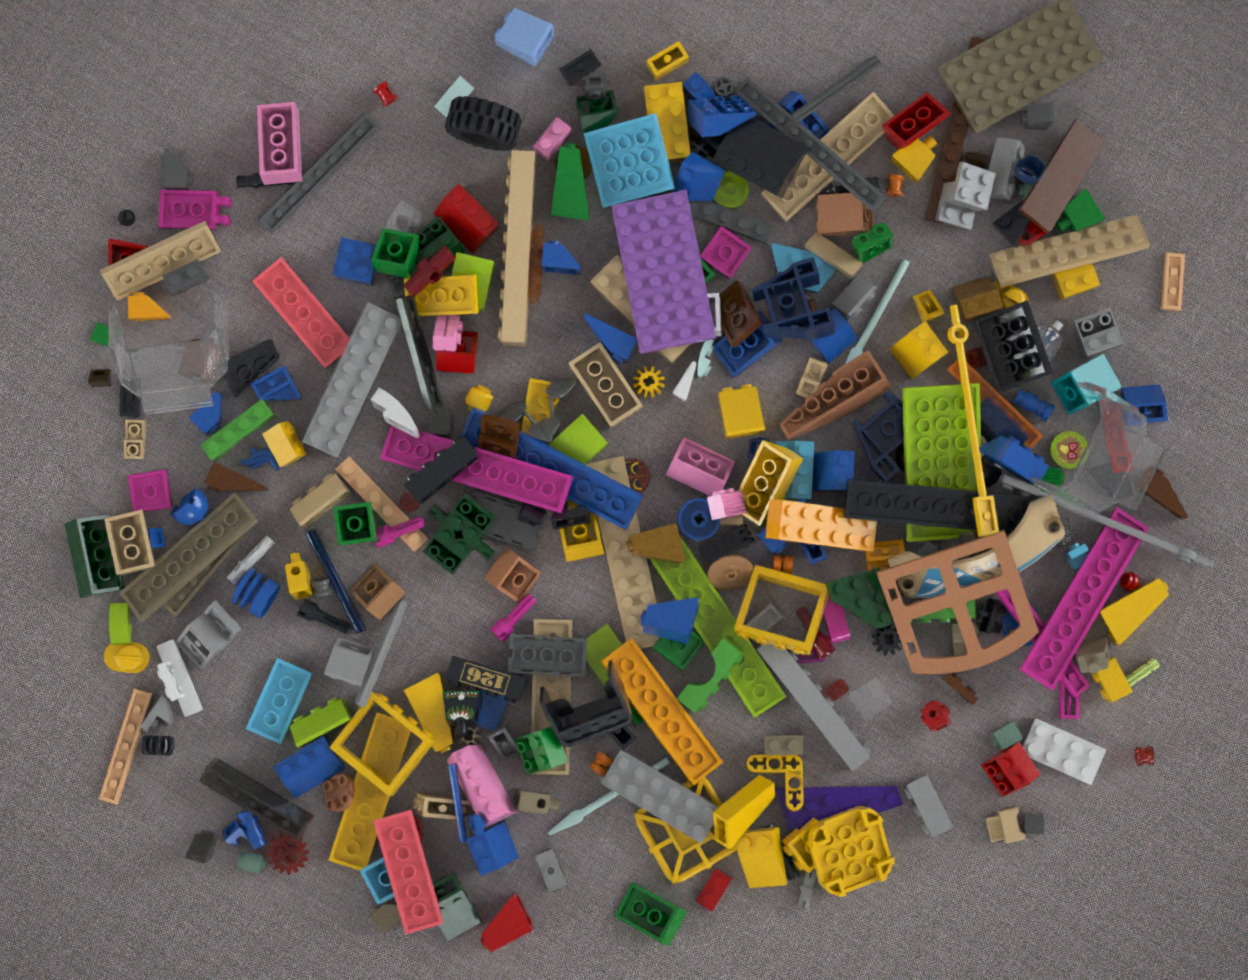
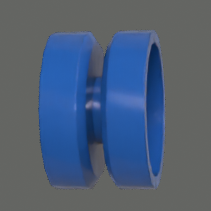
(688, 524)

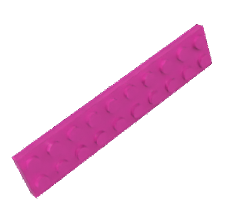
(489, 473)
(1082, 601)

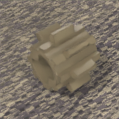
(475, 735)

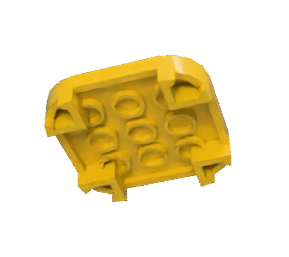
(850, 850)

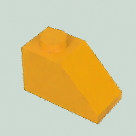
(144, 308)

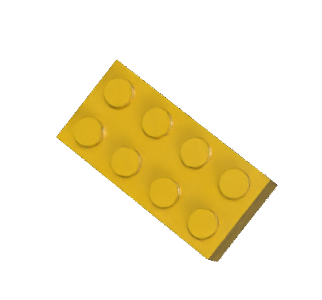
(669, 105)

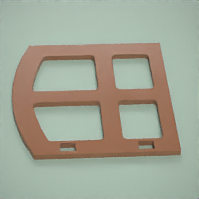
(956, 598)

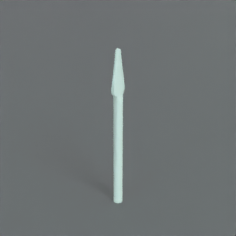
(858, 350)
(578, 815)

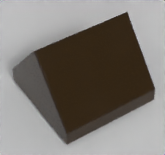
(975, 159)
(100, 378)

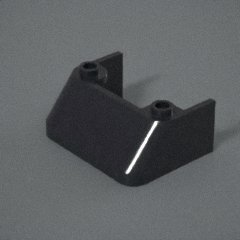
(592, 718)

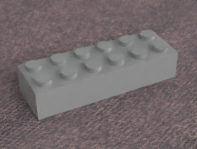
(660, 795)

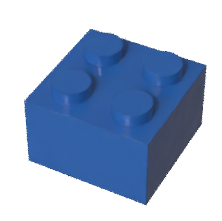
(354, 261)

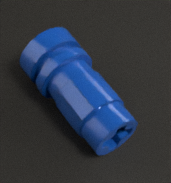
(1031, 403)
(252, 829)

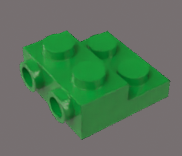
(872, 242)

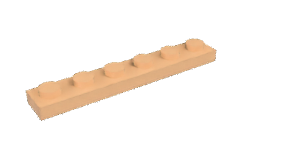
(380, 501)

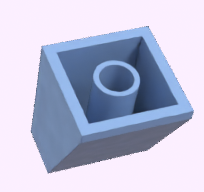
(524, 36)

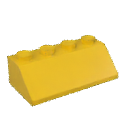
(768, 479)

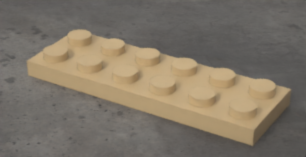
(159, 259)

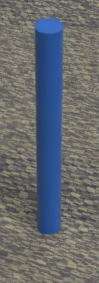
(457, 802)

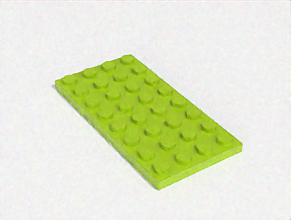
(938, 445)

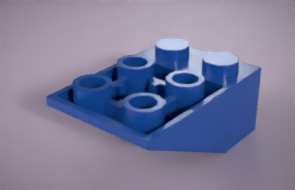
(718, 114)

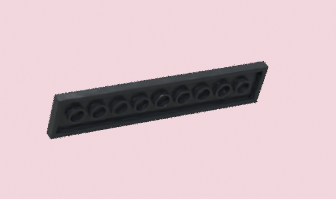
(928, 505)

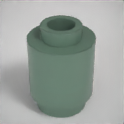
(252, 862)

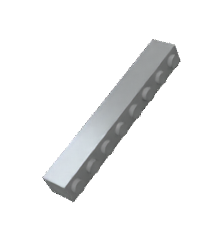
(815, 705)

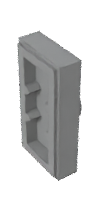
(765, 618)
(550, 870)

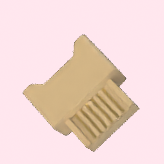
(1004, 826)

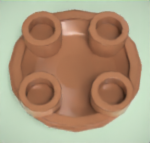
(338, 792)

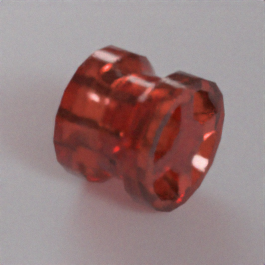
(411, 504)
(1144, 756)

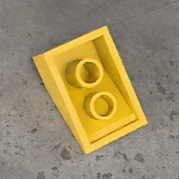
(1075, 281)
(581, 540)
(762, 857)

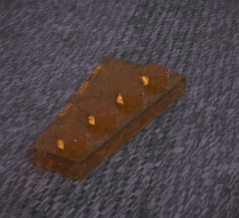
(536, 271)

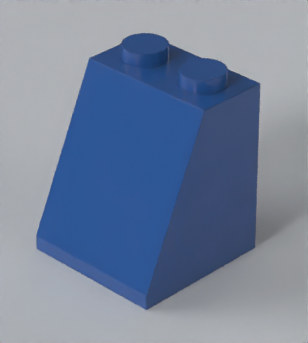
(832, 470)
(671, 619)
(493, 848)

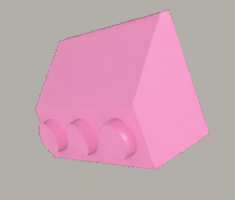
(700, 467)

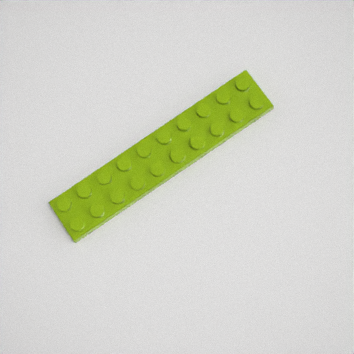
(713, 623)

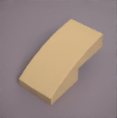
(811, 377)

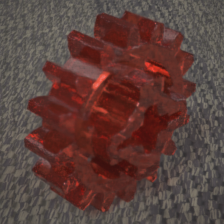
(291, 861)

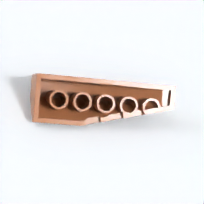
(838, 396)

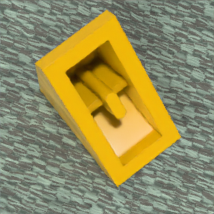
(927, 306)

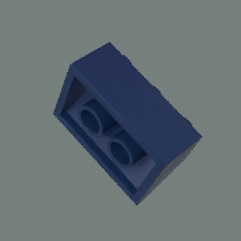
(997, 423)

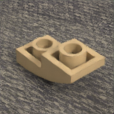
(134, 438)

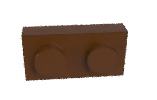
(955, 682)

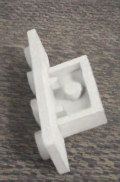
(177, 678)

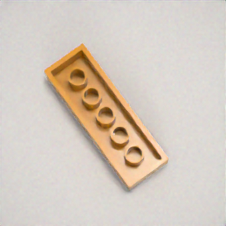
(818, 526)

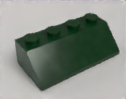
(92, 556)

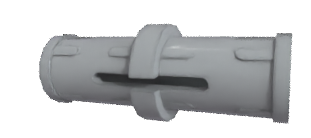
(807, 889)

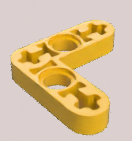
(788, 771)

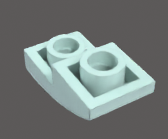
(458, 88)
(703, 363)

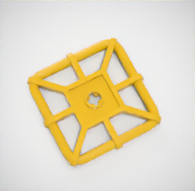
(682, 841)

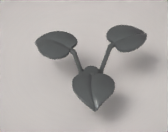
(547, 427)

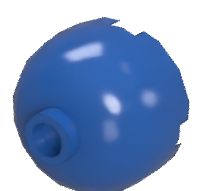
(192, 508)

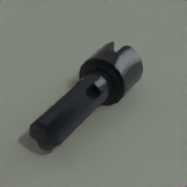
(311, 611)

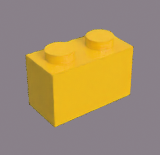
(667, 61)
(284, 443)
(1112, 681)

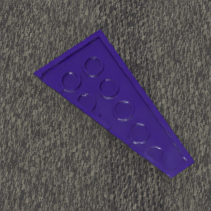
(828, 801)

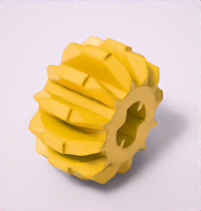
(653, 387)

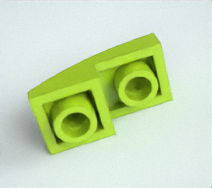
(119, 624)

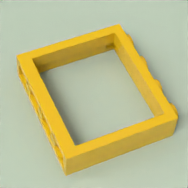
(790, 581)
(425, 735)

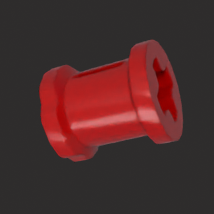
(385, 94)

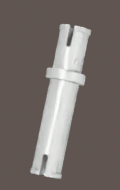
(250, 560)

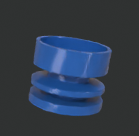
(253, 591)

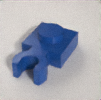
(476, 823)

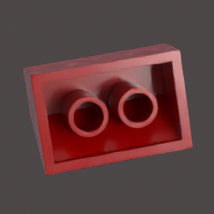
(914, 121)
(466, 218)

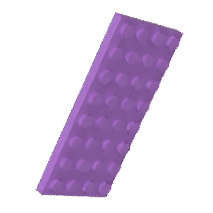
(663, 272)

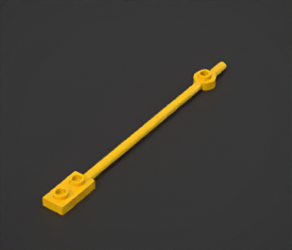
(983, 505)

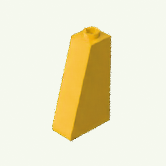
(1132, 609)
(429, 707)
(741, 810)

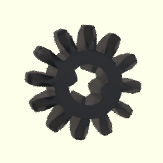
(881, 640)
(157, 745)

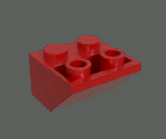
(1010, 769)

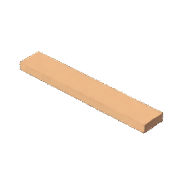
(125, 746)

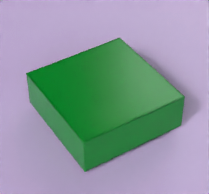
(100, 334)

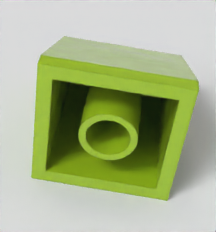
(484, 271)
(580, 441)

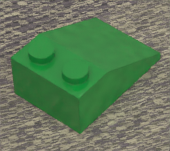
(650, 914)

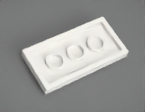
(1063, 751)

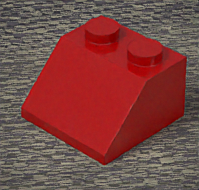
(463, 358)

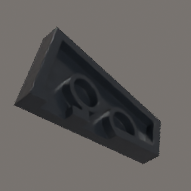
(249, 364)

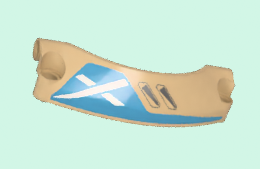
(1027, 543)

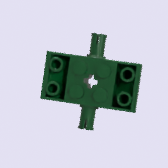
(450, 545)

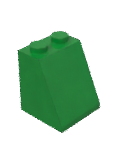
(354, 523)

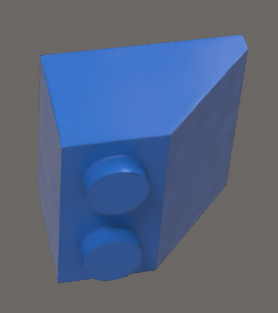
(698, 178)
(558, 259)
(833, 345)

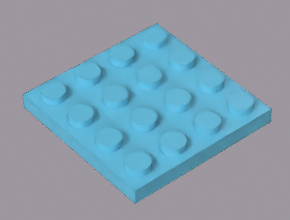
(629, 160)

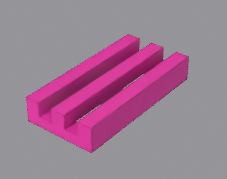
(1061, 704)

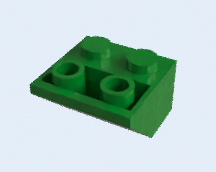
(540, 750)

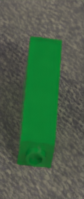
(570, 189)

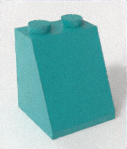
(1096, 372)

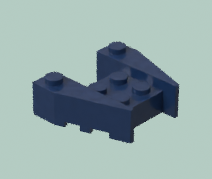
(789, 305)
(882, 436)

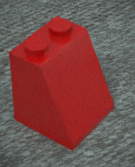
(507, 925)

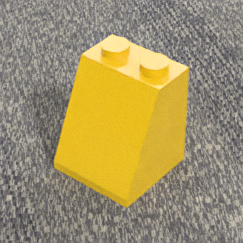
(918, 350)
(740, 411)

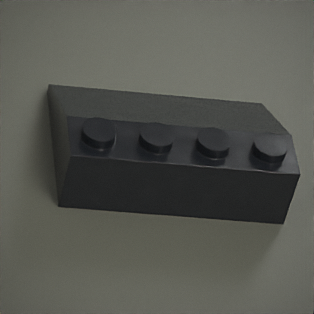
(761, 156)
(1013, 346)

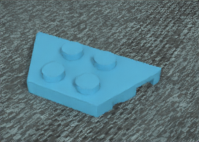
(786, 256)

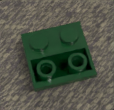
(434, 237)

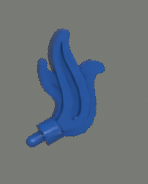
(259, 458)

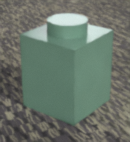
(1006, 735)

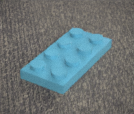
(279, 701)

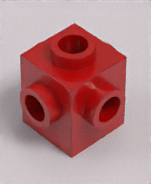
(936, 722)

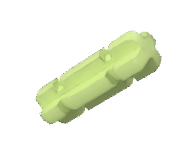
(1142, 671)

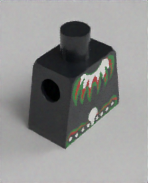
(462, 710)

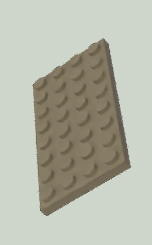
(1020, 64)

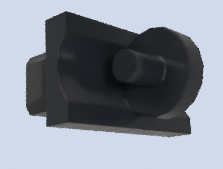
(705, 144)
(988, 615)

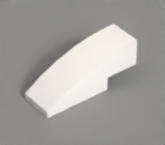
(394, 412)

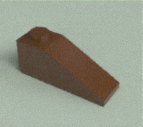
(230, 481)
(1164, 495)

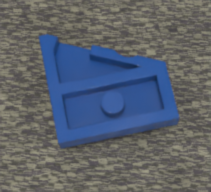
(276, 386)

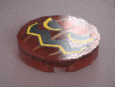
(638, 474)

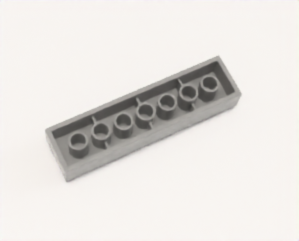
(351, 380)

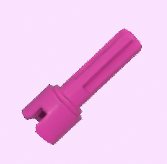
(388, 534)
(504, 627)

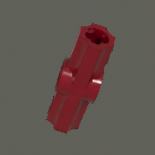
(429, 271)

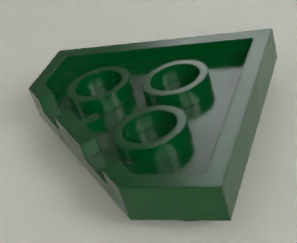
(862, 597)

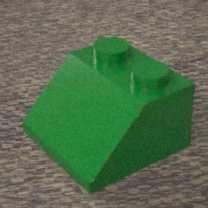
(396, 253)

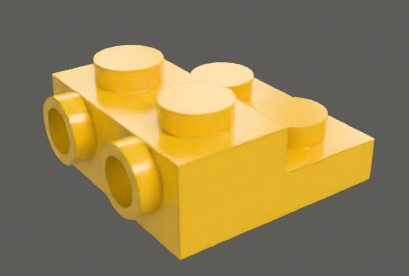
(797, 846)

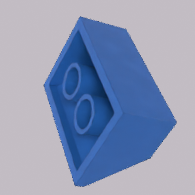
(1015, 458)
(309, 767)

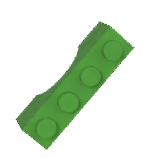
(235, 431)
(695, 693)

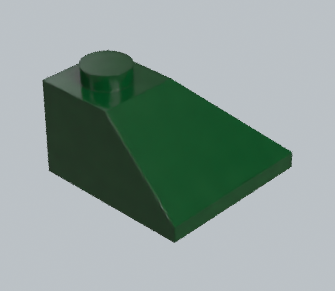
(596, 113)

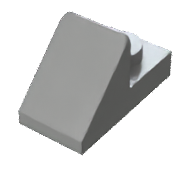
(161, 709)

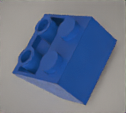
(1148, 400)

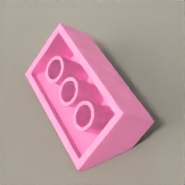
(481, 784)

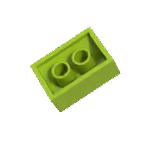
(320, 721)

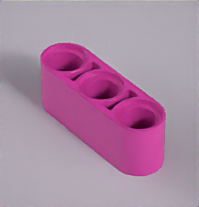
(835, 622)

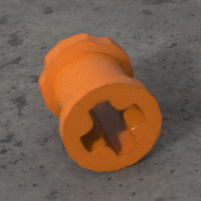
(895, 185)

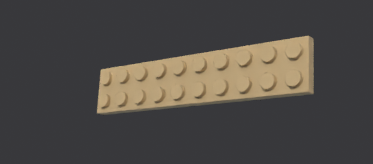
(628, 572)

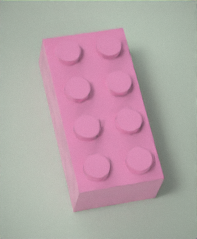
(279, 143)

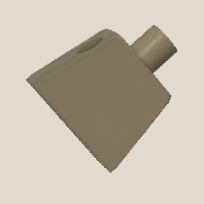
(1092, 655)
(527, 800)

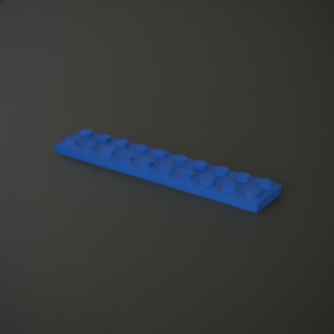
(588, 487)

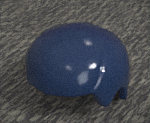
(1029, 169)

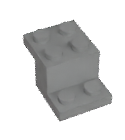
(965, 196)
(208, 635)

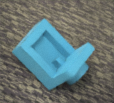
(1076, 555)

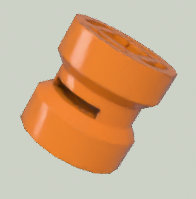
(787, 563)
(605, 760)

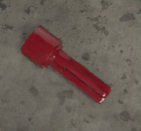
(822, 645)

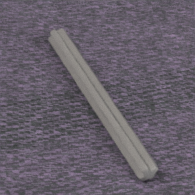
(381, 653)

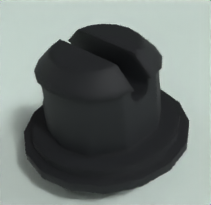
(126, 217)

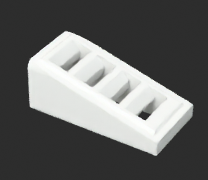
(682, 389)

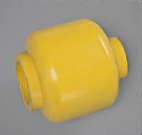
(479, 397)

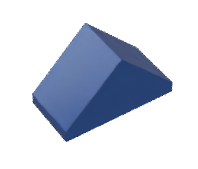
(814, 553)

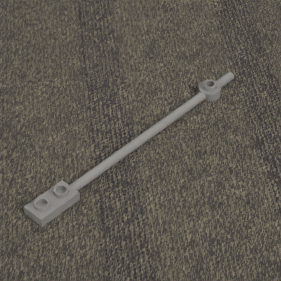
(1185, 555)

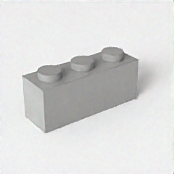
(1003, 161)
(927, 806)

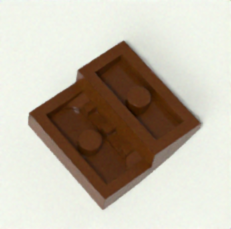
(499, 435)

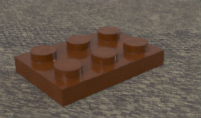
(737, 314)

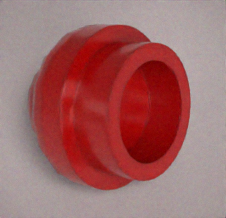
(1130, 581)

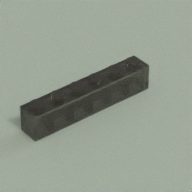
(256, 798)

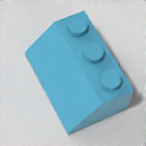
(802, 483)

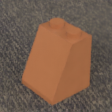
(842, 215)

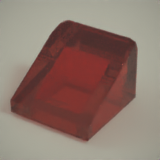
(976, 358)
(837, 689)

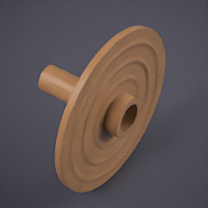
(730, 572)

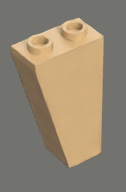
(439, 806)

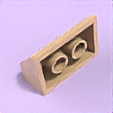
(319, 500)
(129, 542)

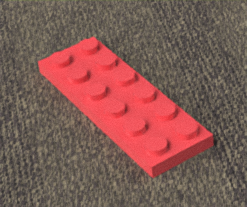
(302, 312)
(408, 871)

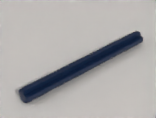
(335, 581)

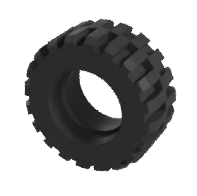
(483, 123)

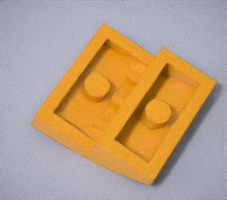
(881, 552)

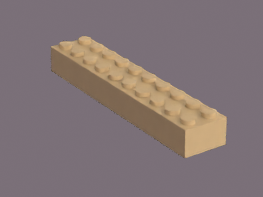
(518, 248)

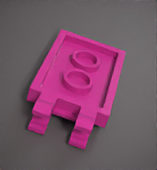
(190, 207)

